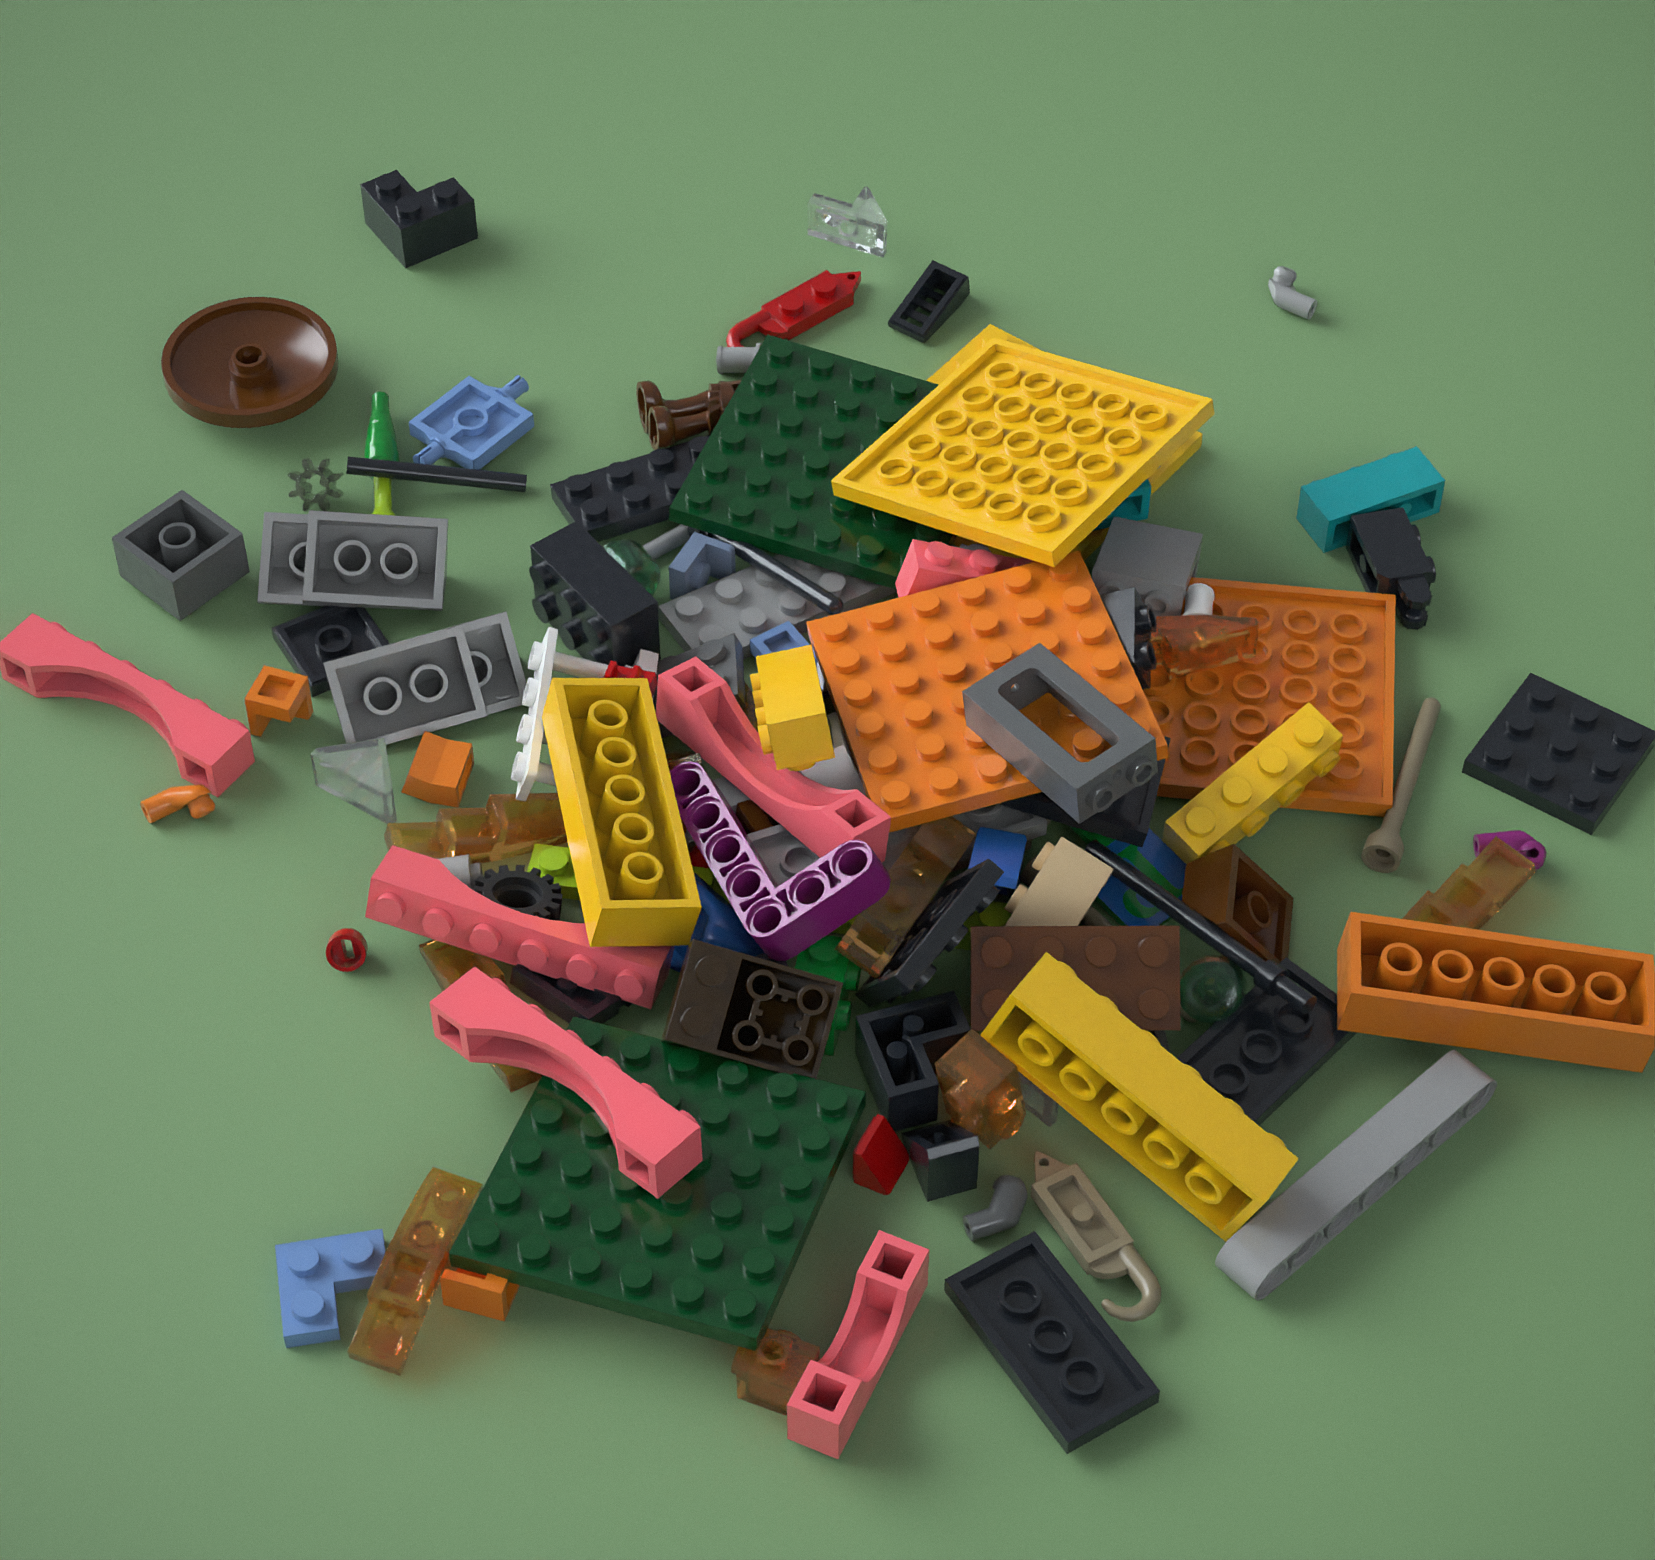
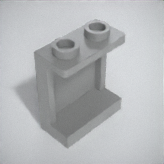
(1150, 559)

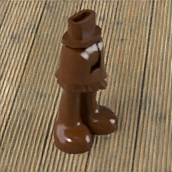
(681, 418)

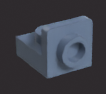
(699, 560)

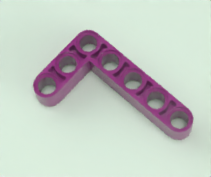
(784, 916)

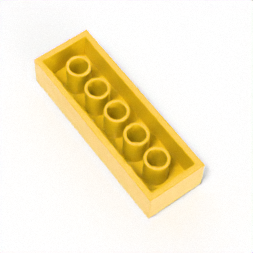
(620, 813)
(1139, 1097)

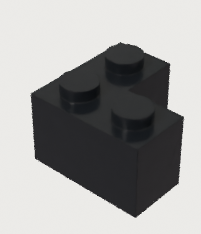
(420, 222)
(900, 1053)

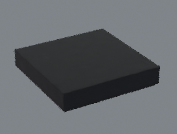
(326, 636)

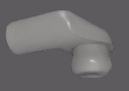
(1285, 293)

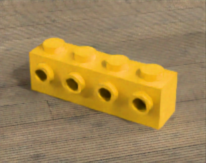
(791, 709)
(1255, 786)

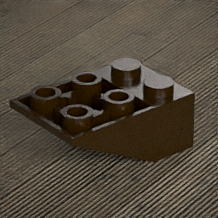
(751, 1010)

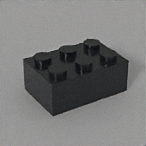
(592, 599)

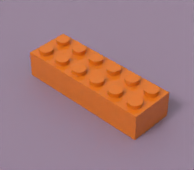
(1496, 992)

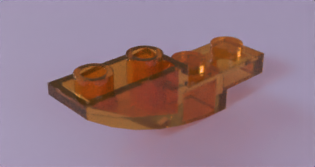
(412, 1270)

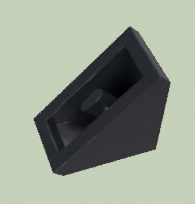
(943, 1158)

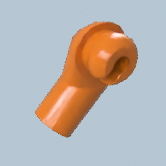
(177, 798)

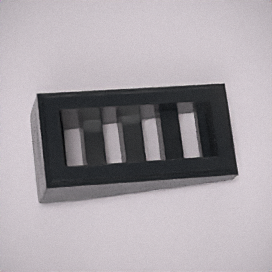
(935, 276)

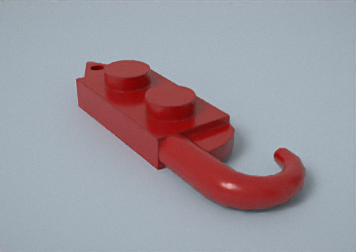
(799, 308)

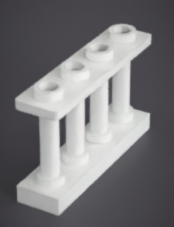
(531, 730)

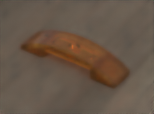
(914, 880)

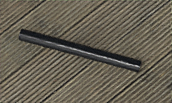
(436, 474)

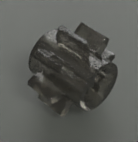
(327, 480)

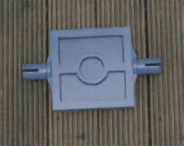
(472, 423)

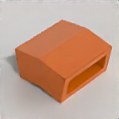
(439, 770)

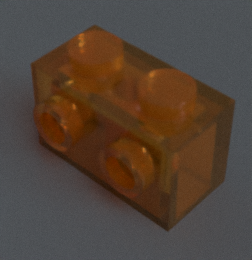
(981, 1089)

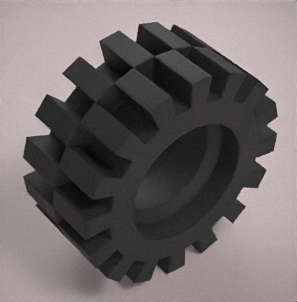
(522, 891)

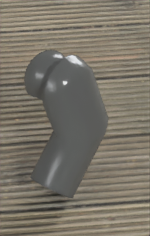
(1003, 1211)

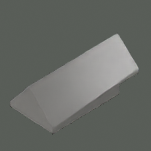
(353, 560)
(428, 681)

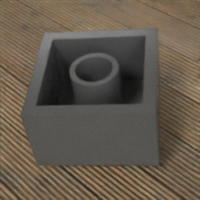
(181, 554)

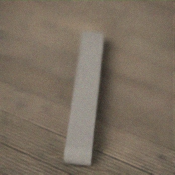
(1355, 1175)

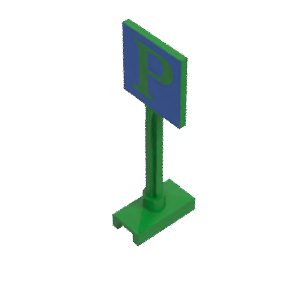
(1153, 860)

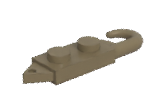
(1092, 1233)

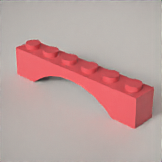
(55, 663)
(709, 720)
(430, 901)
(495, 1026)

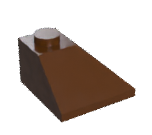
(1241, 901)

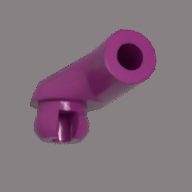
(1517, 840)

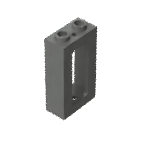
(1073, 785)

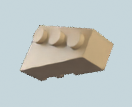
(1061, 890)

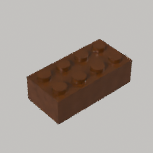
(1124, 963)

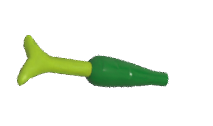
(381, 445)

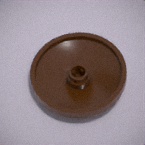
(249, 362)

